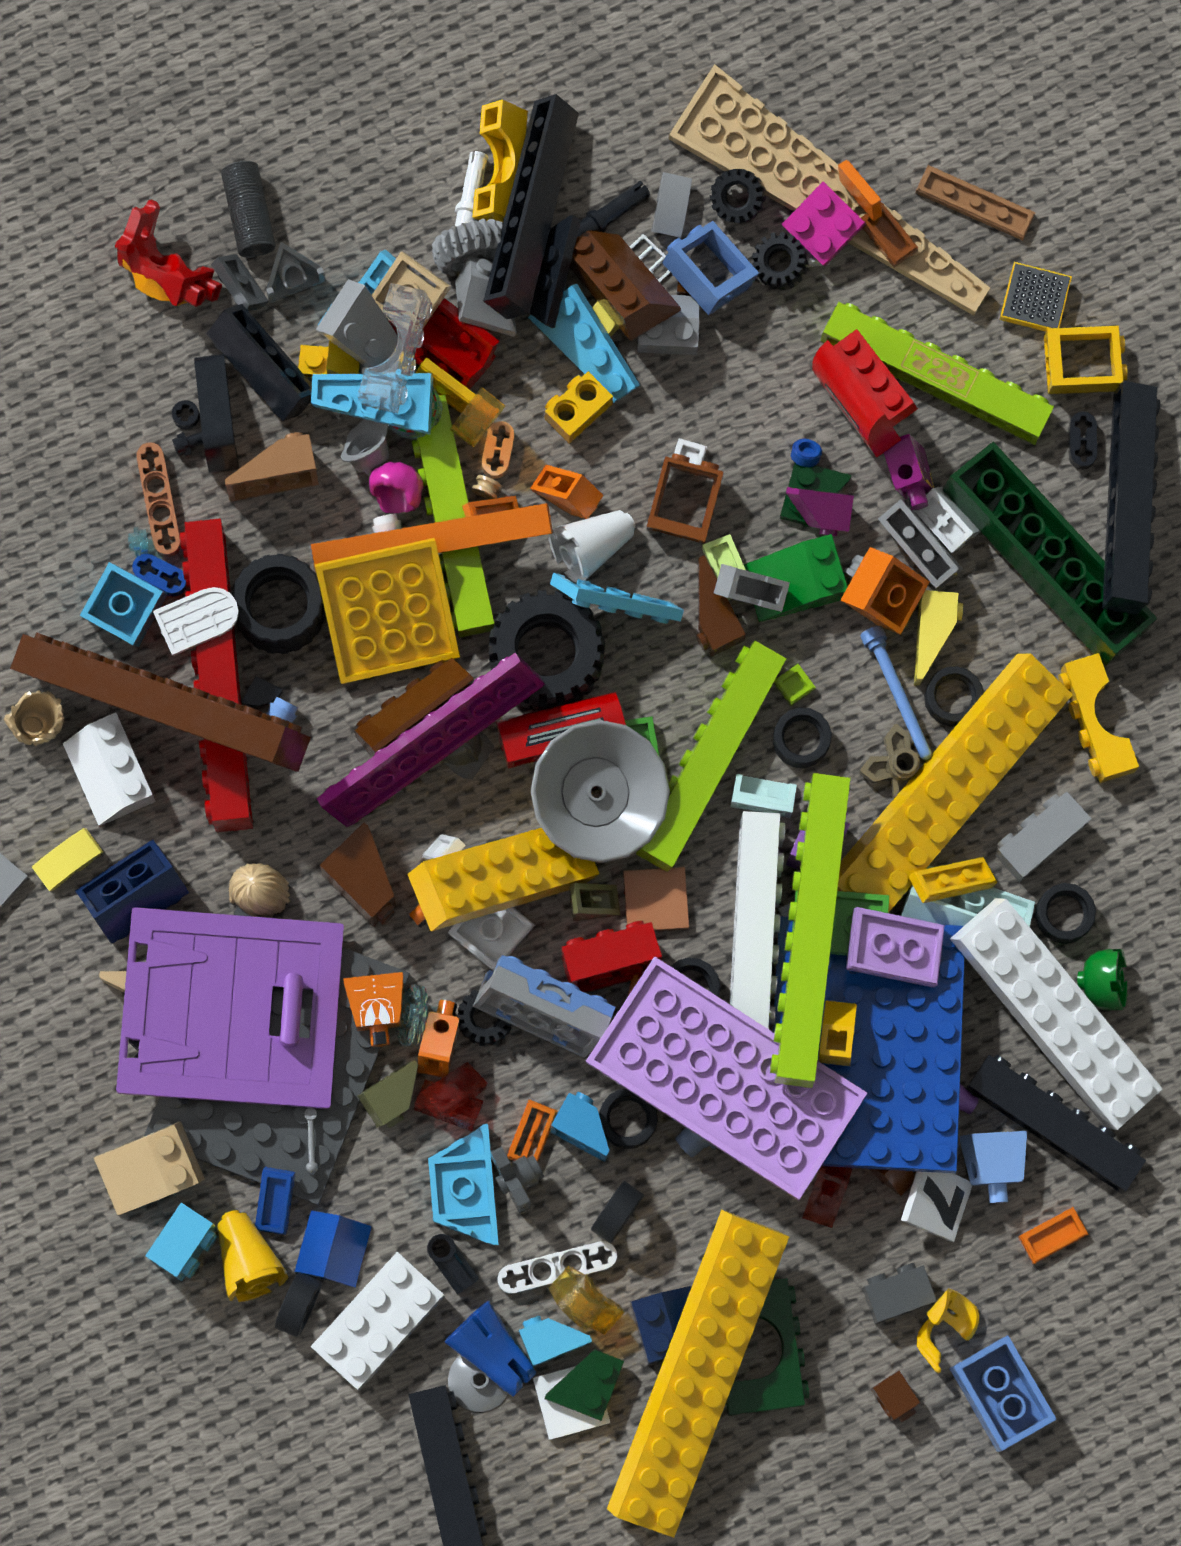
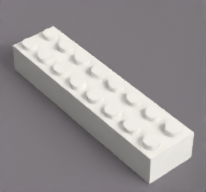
(755, 916)
(1056, 1013)

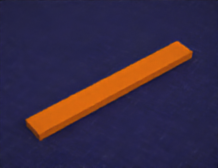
(448, 534)

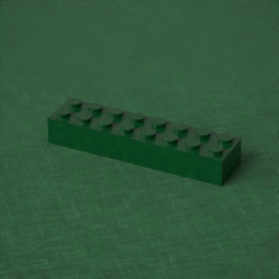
(1043, 550)

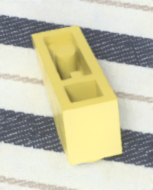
(936, 620)

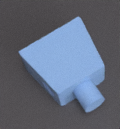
(995, 1160)

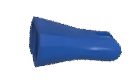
(489, 1347)

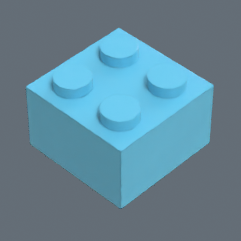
(123, 604)
(182, 1242)

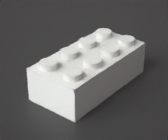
(377, 1321)

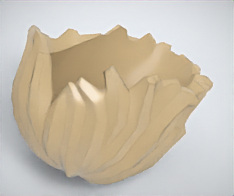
(33, 711)
(259, 890)

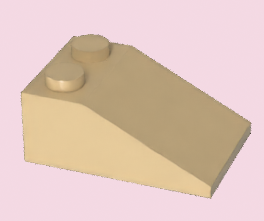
(149, 1168)

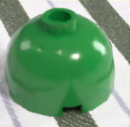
(1104, 979)

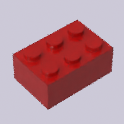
(610, 956)

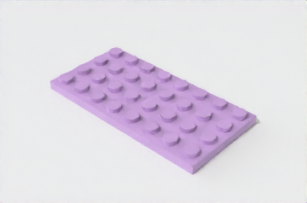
(714, 1077)

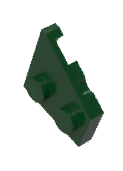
(814, 479)
(588, 1385)

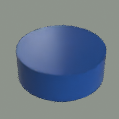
(806, 452)

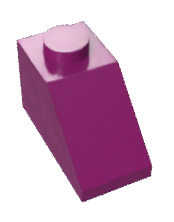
(823, 509)

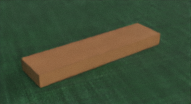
(975, 202)

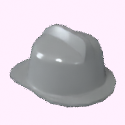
(366, 446)

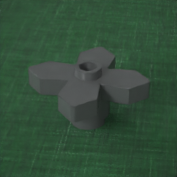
(516, 1177)

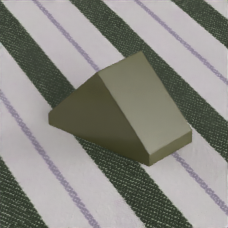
(593, 901)

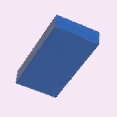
(275, 1200)

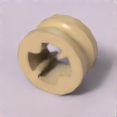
(486, 487)

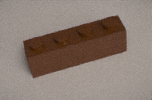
(621, 283)
(412, 706)

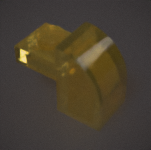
(477, 417)
(583, 1303)

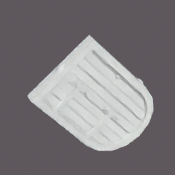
(197, 618)

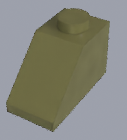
(390, 1096)

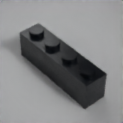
(261, 362)

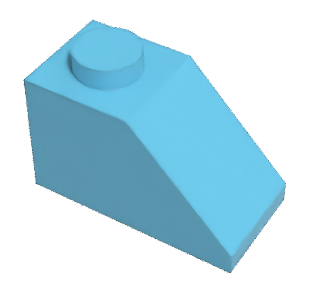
(550, 1339)

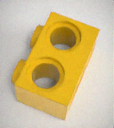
(584, 411)

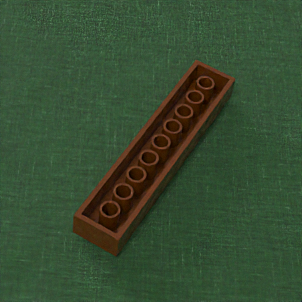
(162, 700)

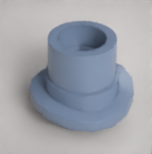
(692, 1143)

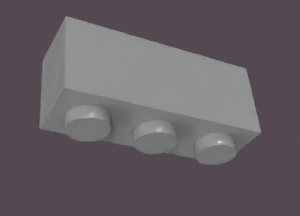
(920, 544)
(1042, 835)

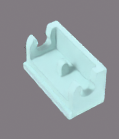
(763, 795)

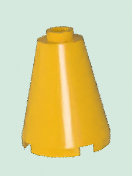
(247, 1258)

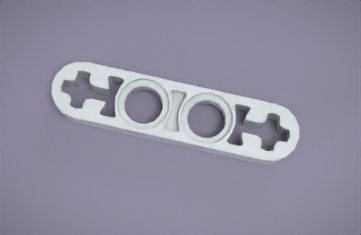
(555, 1262)

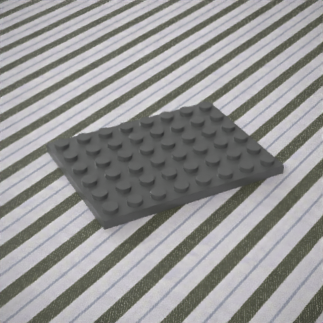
(257, 1136)

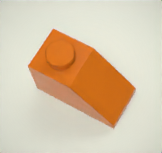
(567, 491)

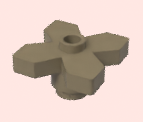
(885, 767)

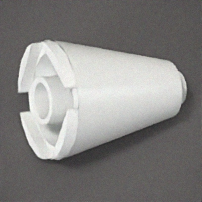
(590, 542)

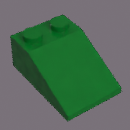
(812, 573)

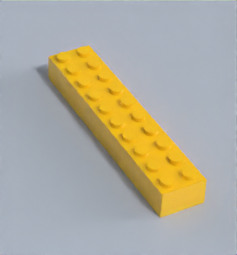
(954, 780)
(697, 1374)

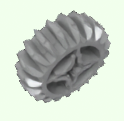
(465, 240)

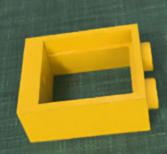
(1058, 385)

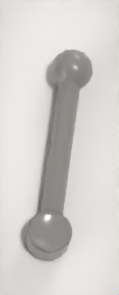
(311, 1114)

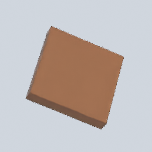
(657, 898)

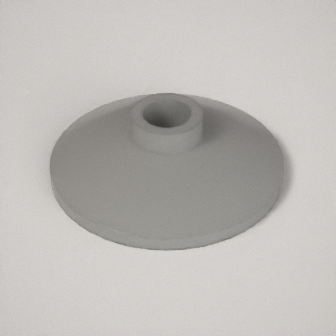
(469, 1394)

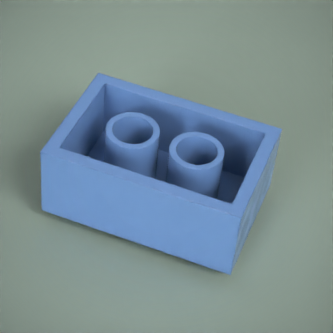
(1002, 1393)

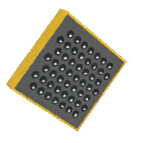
(1035, 297)

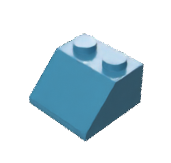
(581, 1126)

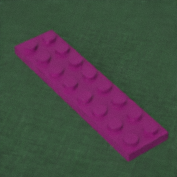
(430, 740)

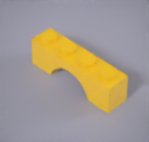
(504, 130)
(1109, 754)

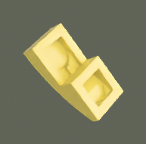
(67, 859)

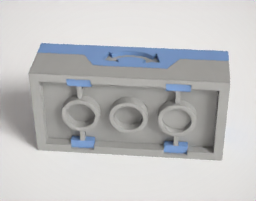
(544, 1006)

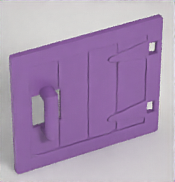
(207, 1008)

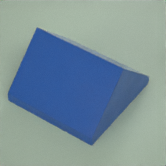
(333, 1248)

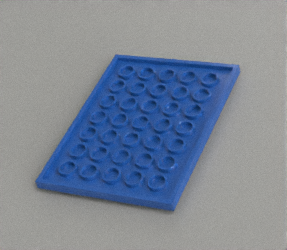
(903, 1058)

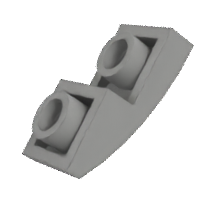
(671, 204)

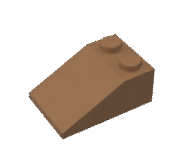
(277, 469)

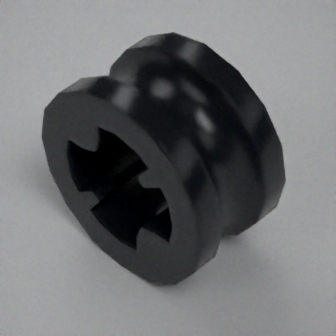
(178, 409)

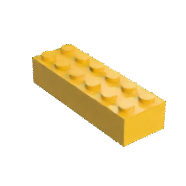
(495, 878)

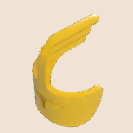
(963, 1321)

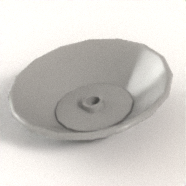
(630, 786)

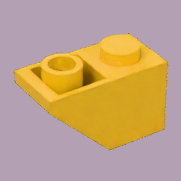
(837, 1033)

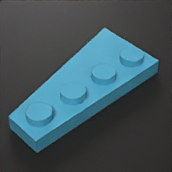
(588, 344)
(340, 393)
(612, 599)

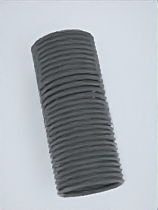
(248, 211)

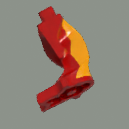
(158, 274)

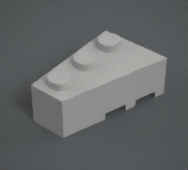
(359, 326)

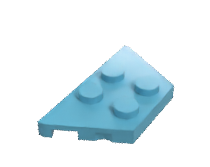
(464, 1187)

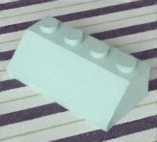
(962, 908)

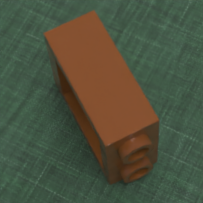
(673, 528)

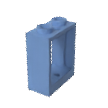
(695, 281)

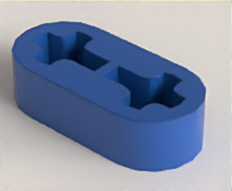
(162, 568)

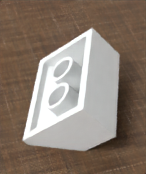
(108, 769)

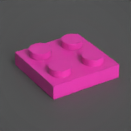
(823, 223)

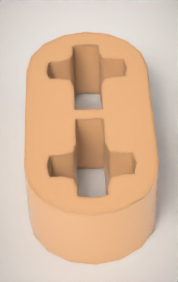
(505, 450)

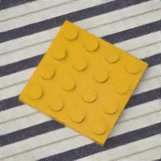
(387, 610)

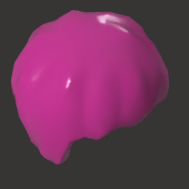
(396, 487)

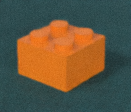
(885, 590)

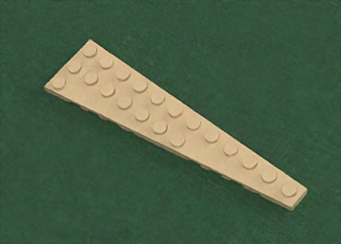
(740, 133)

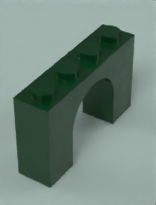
(784, 1385)

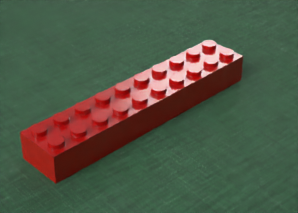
(218, 674)

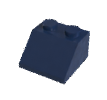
(657, 1320)

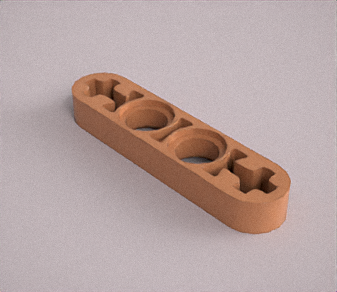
(158, 500)

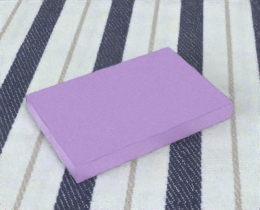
(895, 947)

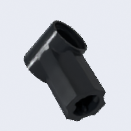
(453, 1266)

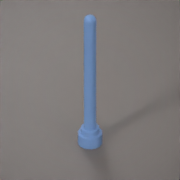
(874, 639)

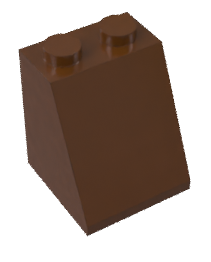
(360, 876)

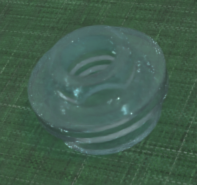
(138, 541)

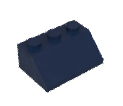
(136, 881)

